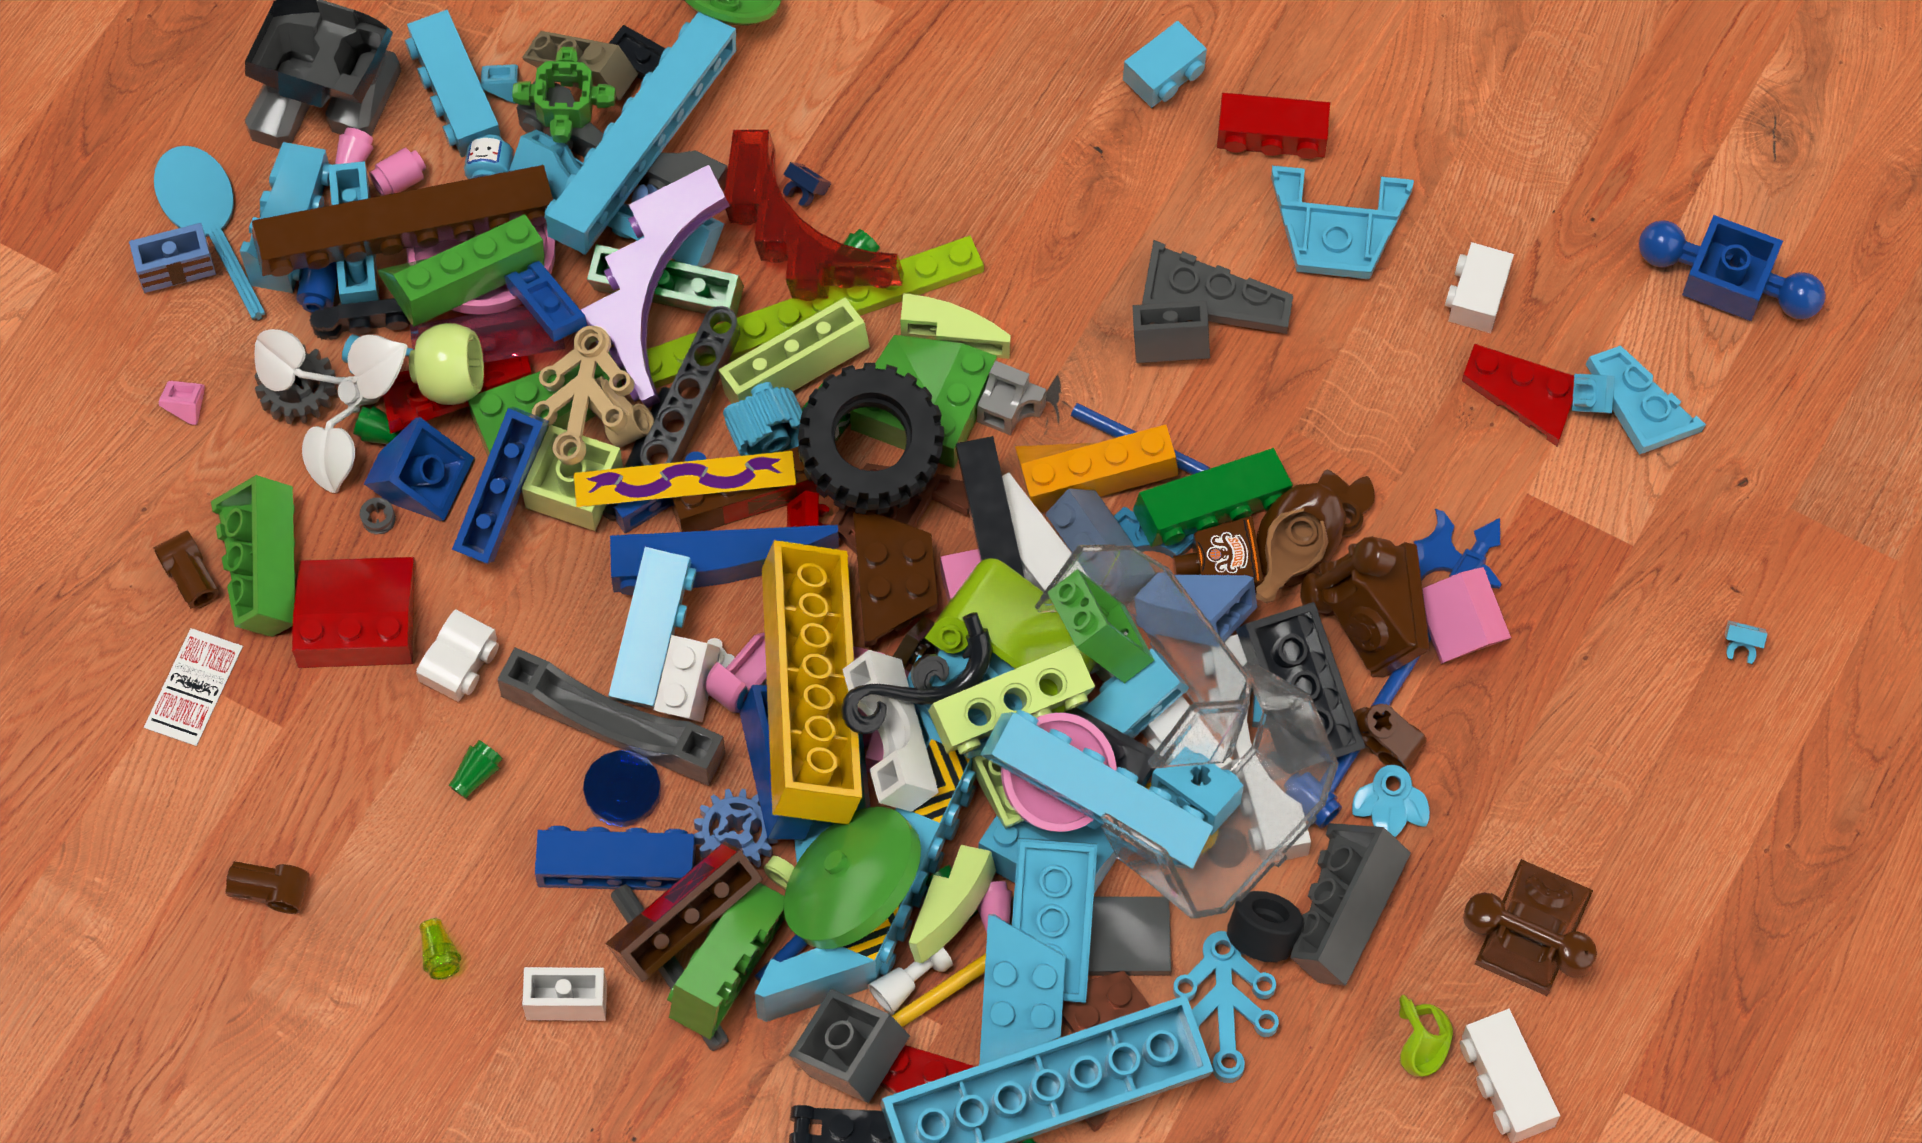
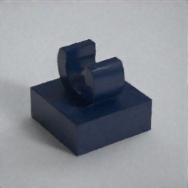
(807, 180)

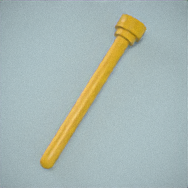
(941, 992)

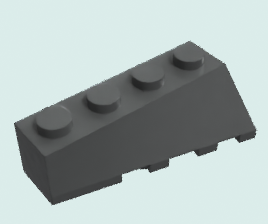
(1347, 900)

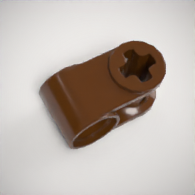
(1389, 735)

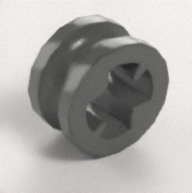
(378, 527)

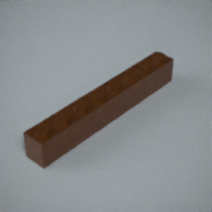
(399, 221)

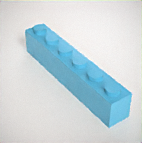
(1093, 787)

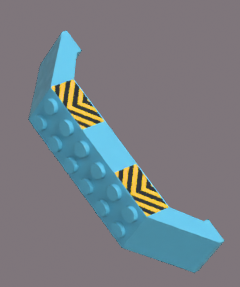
(808, 977)

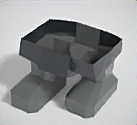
(316, 53)

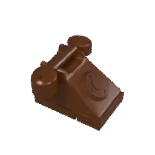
(1376, 600)
(1533, 929)

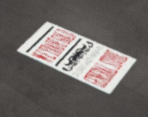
(193, 687)

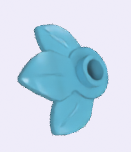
(1389, 807)

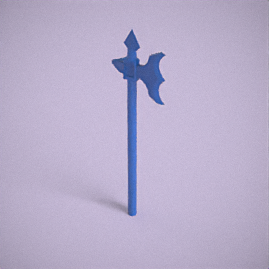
(1435, 554)

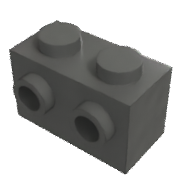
(1171, 334)

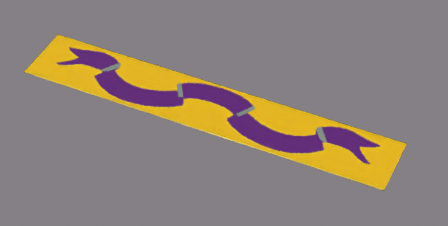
(684, 478)

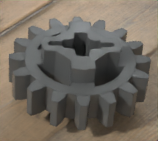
(296, 401)

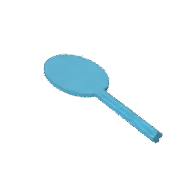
(195, 191)

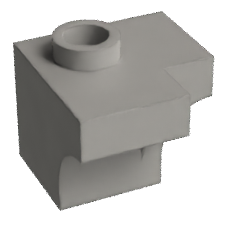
(1009, 398)

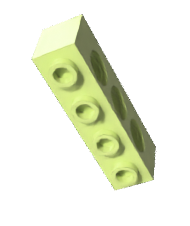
(1062, 667)

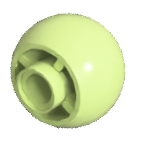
(447, 364)

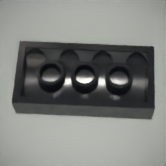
(1299, 652)

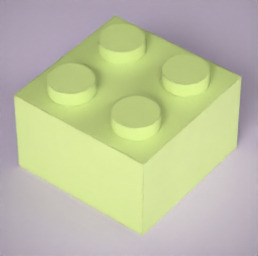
(551, 484)

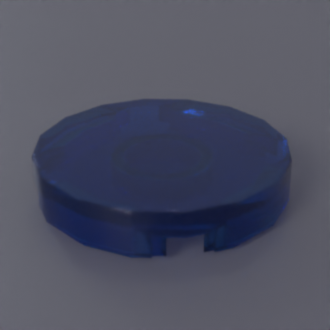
(622, 788)

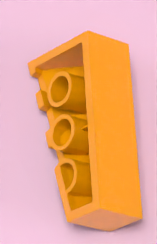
(1099, 466)

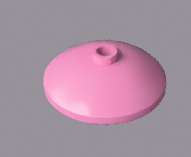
(1038, 806)

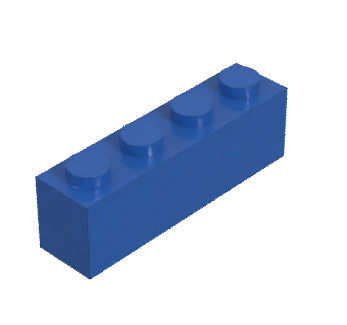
(500, 485)
(756, 731)
(613, 858)

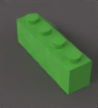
(464, 271)
(259, 553)

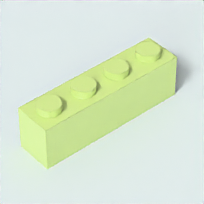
(798, 353)

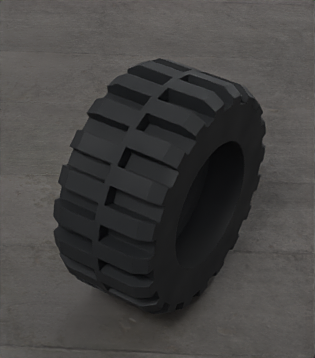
(879, 390)

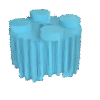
(764, 421)

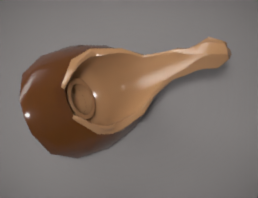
(1298, 536)

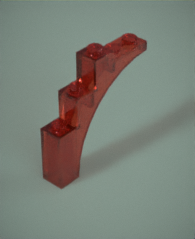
(781, 235)

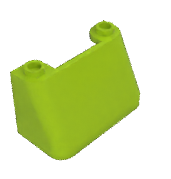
(1008, 611)

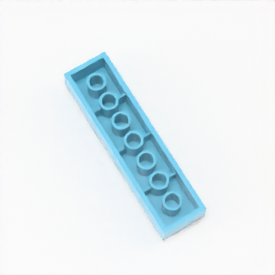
(1055, 1081)

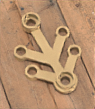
(581, 390)

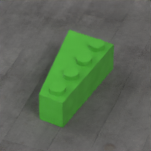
(491, 405)
(726, 960)

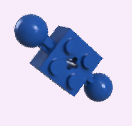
(1732, 268)

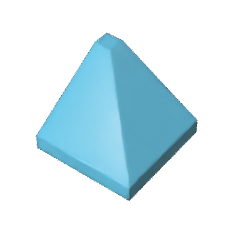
(499, 80)

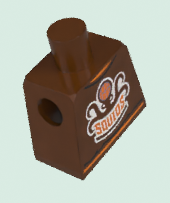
(1223, 551)

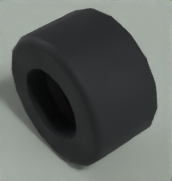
(1264, 926)

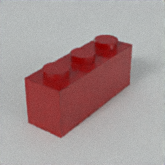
(1273, 125)

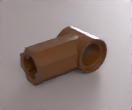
(184, 563)
(278, 887)

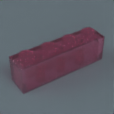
(501, 334)

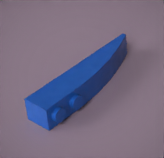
(715, 555)

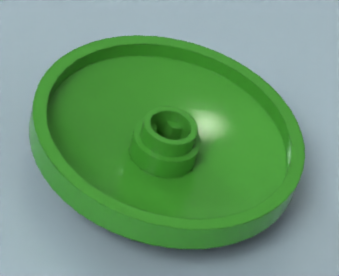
(852, 878)

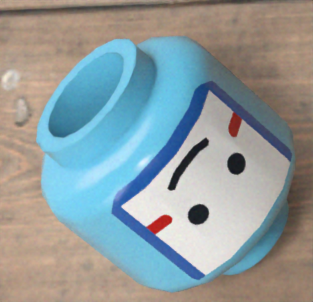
(487, 156)

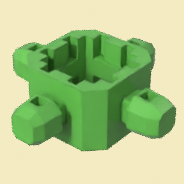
(561, 117)

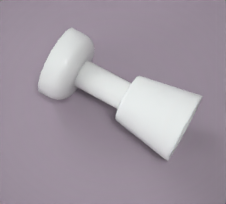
(898, 984)

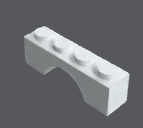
(905, 772)

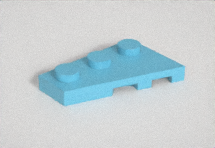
(1641, 405)

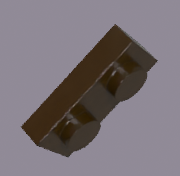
(915, 642)

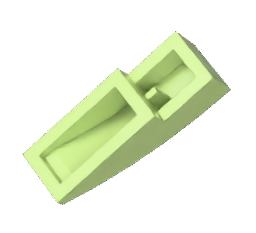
(948, 322)
(951, 901)

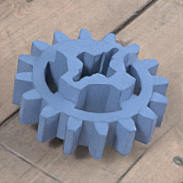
(729, 817)

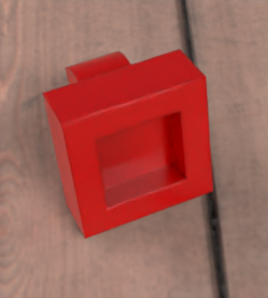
(805, 510)

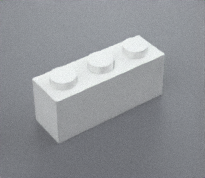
(1509, 1076)

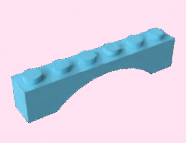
(559, 163)

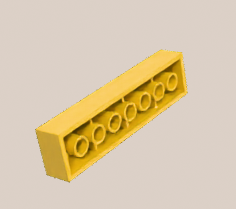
(805, 651)

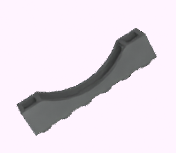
(664, 170)
(661, 740)

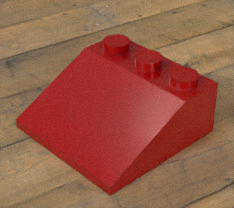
(354, 612)

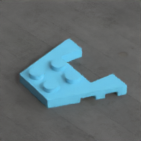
(1337, 237)

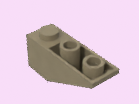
(605, 60)

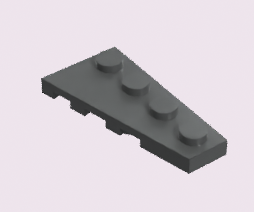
(1229, 298)

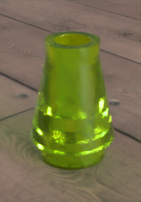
(438, 951)

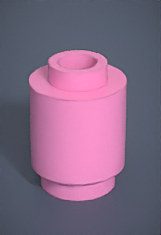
(398, 172)

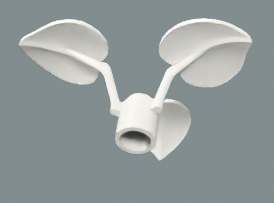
(373, 361)

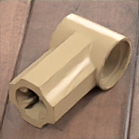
(639, 417)

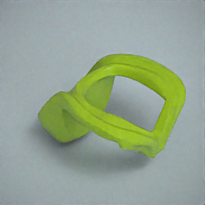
(1424, 1051)

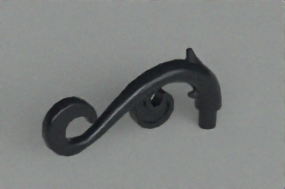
(979, 655)

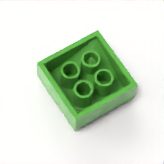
(951, 373)

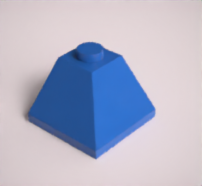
(420, 470)

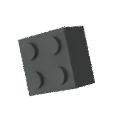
(849, 1045)

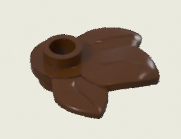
(1355, 498)

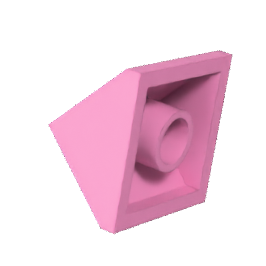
(1463, 615)

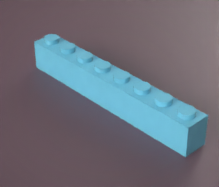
(640, 132)

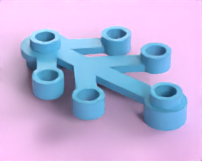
(1226, 998)

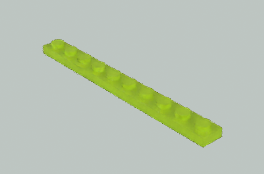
(921, 274)

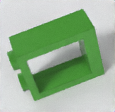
(1098, 626)

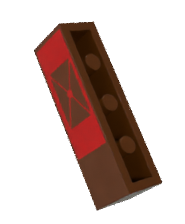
(719, 509)
(683, 911)

